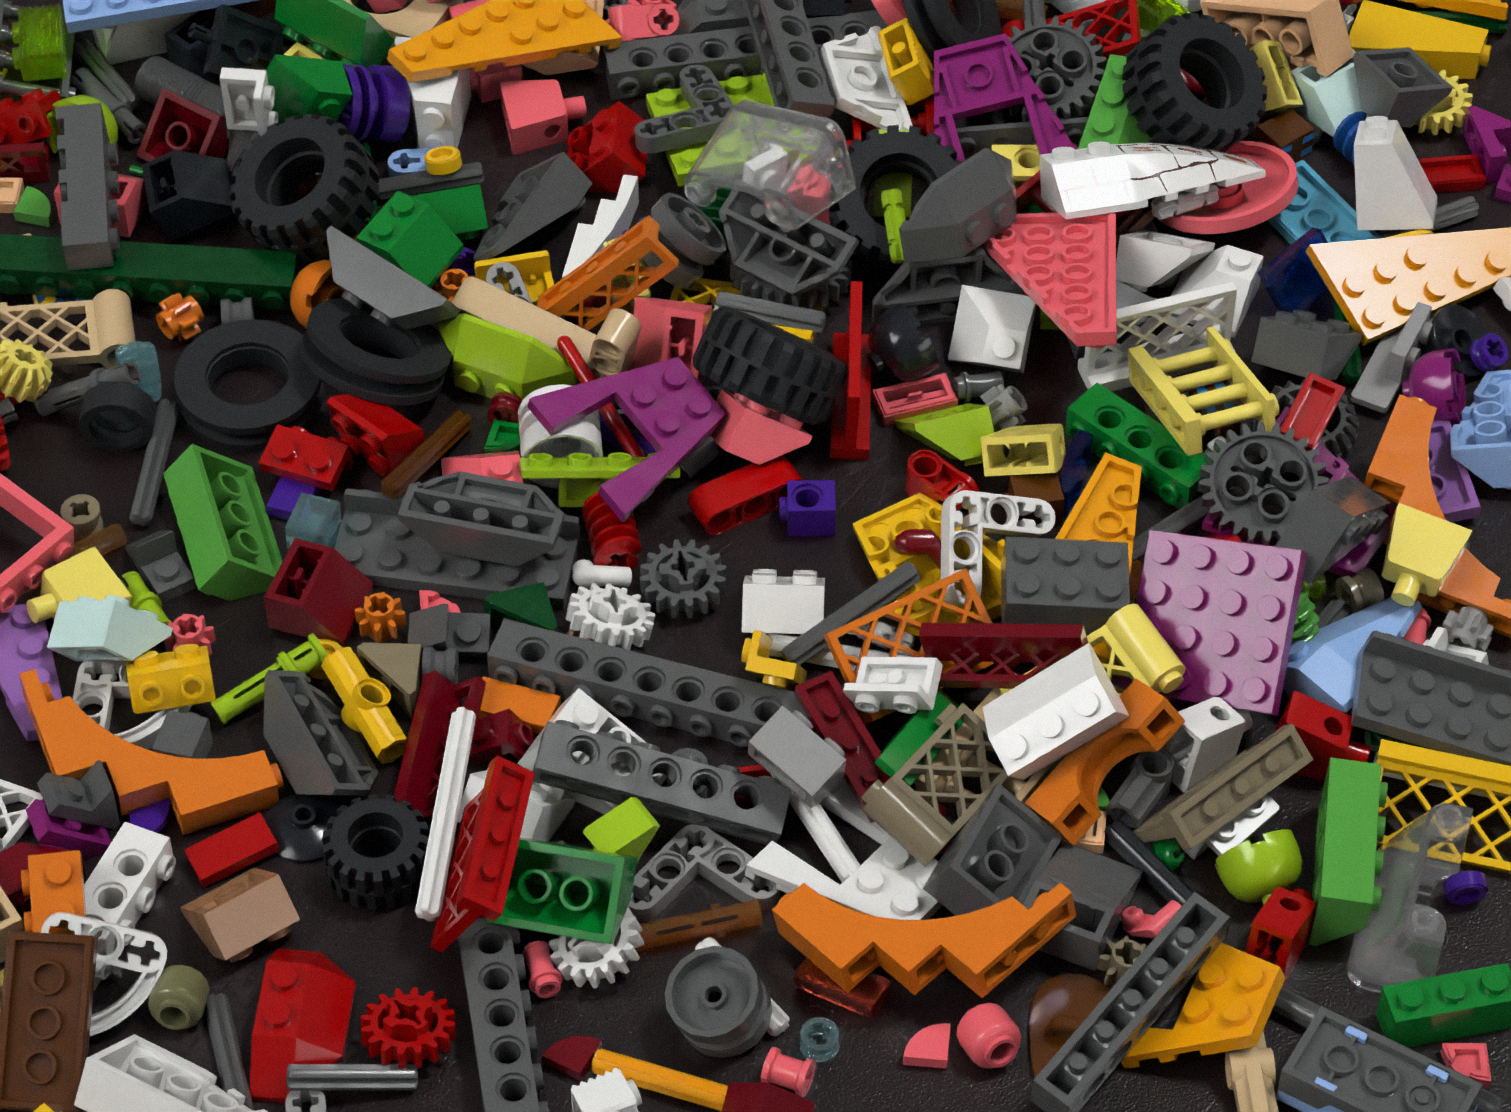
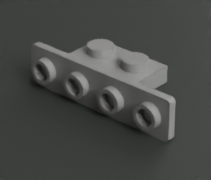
(1393, 360)

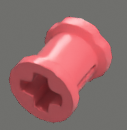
(788, 1071)

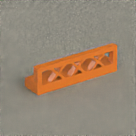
(602, 268)

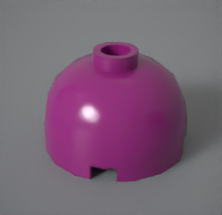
(1438, 384)

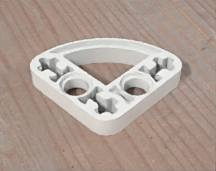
(106, 690)
(144, 983)

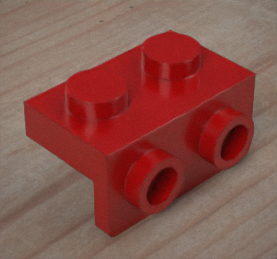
(27, 118)
(306, 457)

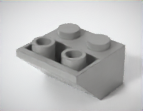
(798, 756)

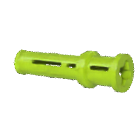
(303, 658)

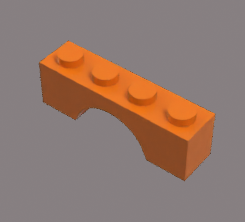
(1070, 792)

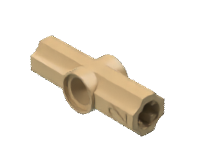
(1252, 1077)

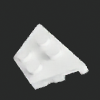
(861, 80)

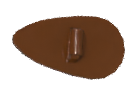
(1058, 1012)

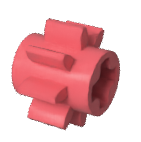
(190, 630)

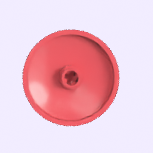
(1247, 202)

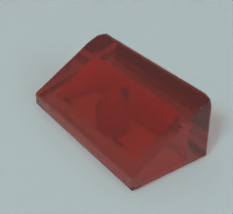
(862, 999)

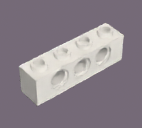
(111, 884)

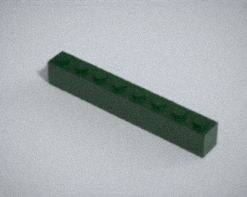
(151, 272)

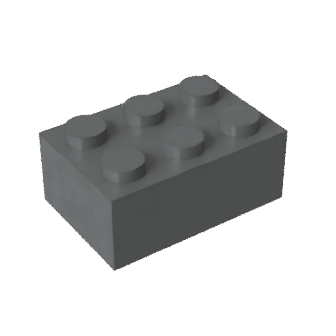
(1063, 581)

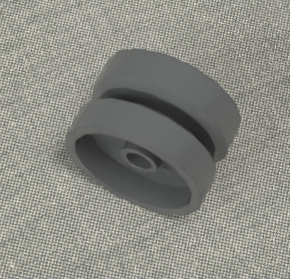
(687, 235)
(718, 1001)

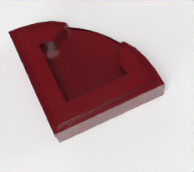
(572, 1055)

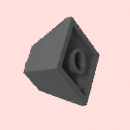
(1397, 84)

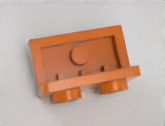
(53, 886)

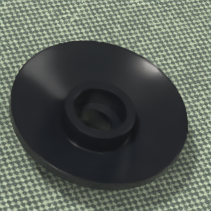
(1458, 329)
(299, 839)

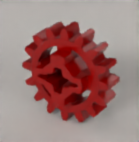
(408, 1028)

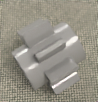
(1005, 406)
(1468, 628)

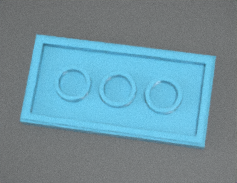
(1320, 208)

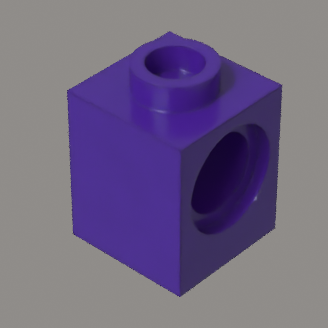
(809, 508)

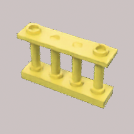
(1178, 411)

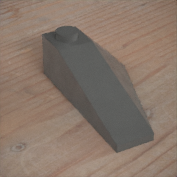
(533, 202)

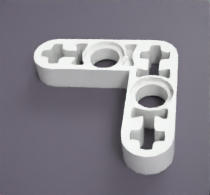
(980, 522)

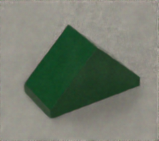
(522, 604)

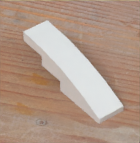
(609, 224)

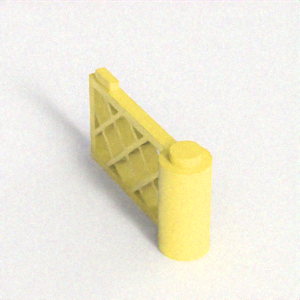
(1138, 650)

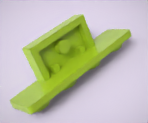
(579, 473)

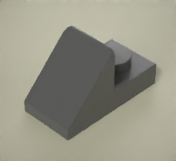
(161, 565)
(446, 629)
(81, 800)

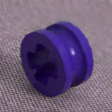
(1489, 352)

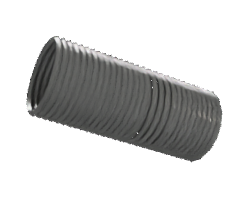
(161, 73)

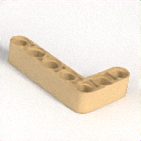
(604, 353)

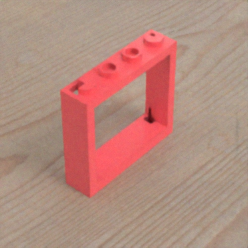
(50, 551)

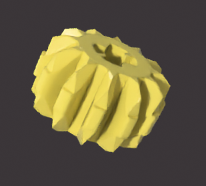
(23, 371)

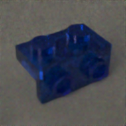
(1293, 277)

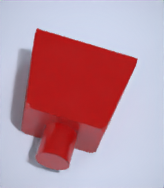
(1323, 732)
(1285, 918)

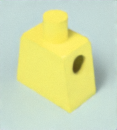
(1280, 84)
(1032, 450)
(1421, 553)
(78, 576)

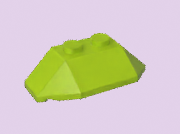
(499, 359)

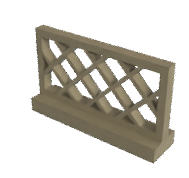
(1228, 790)

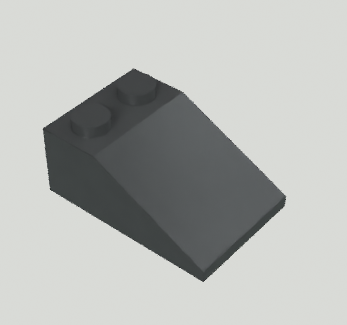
(993, 855)

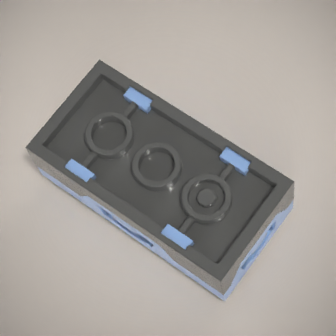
(1358, 1070)

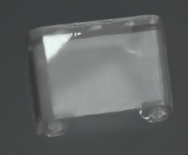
(775, 153)
(1404, 936)

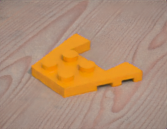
(1221, 1011)

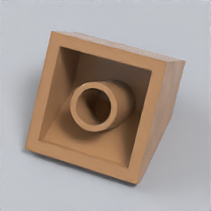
(242, 914)

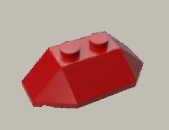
(298, 1019)

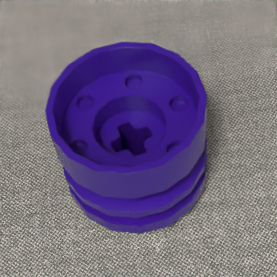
(378, 103)

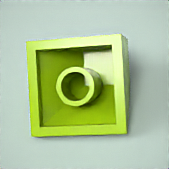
(952, 430)

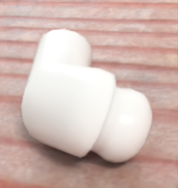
(586, 573)

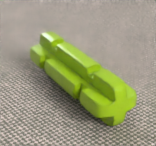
(893, 217)

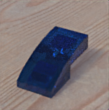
(1075, 469)

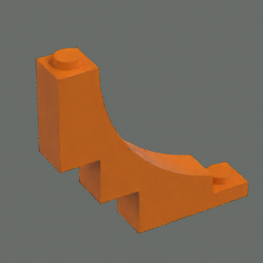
(1403, 476)
(198, 789)
(974, 946)

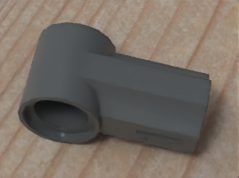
(1142, 788)

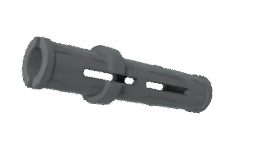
(123, 113)
(73, 392)

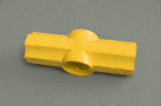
(365, 704)

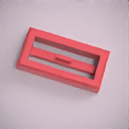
(917, 402)

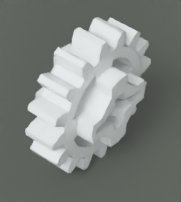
(610, 616)
(594, 960)

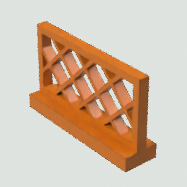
(844, 660)

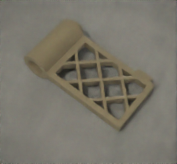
(906, 812)

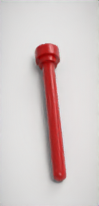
(608, 411)

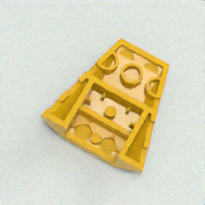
(877, 539)

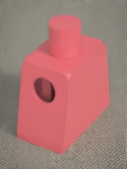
(537, 113)

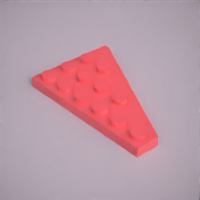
(1065, 271)

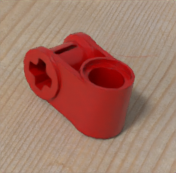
(935, 477)

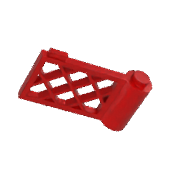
(1102, 15)

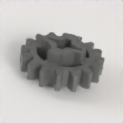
(683, 578)

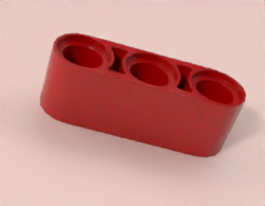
(742, 495)

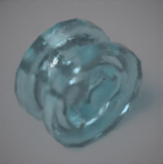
(823, 1027)

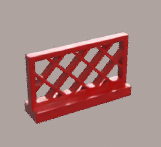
(852, 407)
(484, 851)

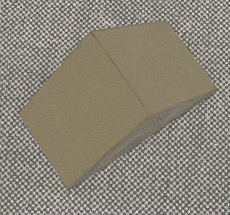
(396, 667)

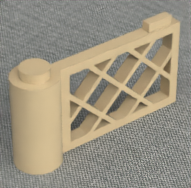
(107, 322)

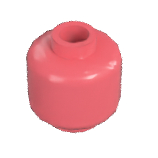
(989, 1036)

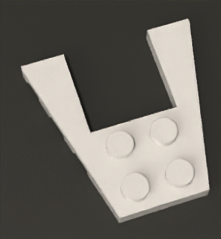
(883, 886)

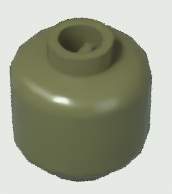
(179, 997)

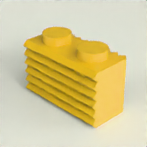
(907, 62)

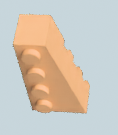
(1307, 29)

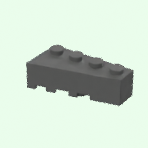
(87, 187)
(1334, 523)

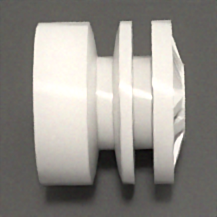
(581, 436)

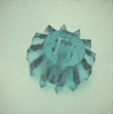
(146, 359)

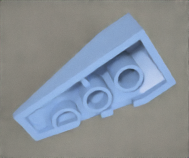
(1484, 434)
(1328, 663)

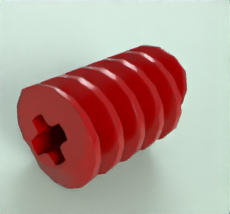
(610, 539)

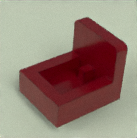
(500, 735)

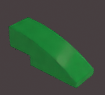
(913, 736)

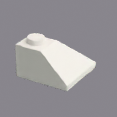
(1154, 257)
(1221, 267)
(992, 329)

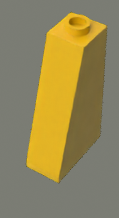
(1437, 41)

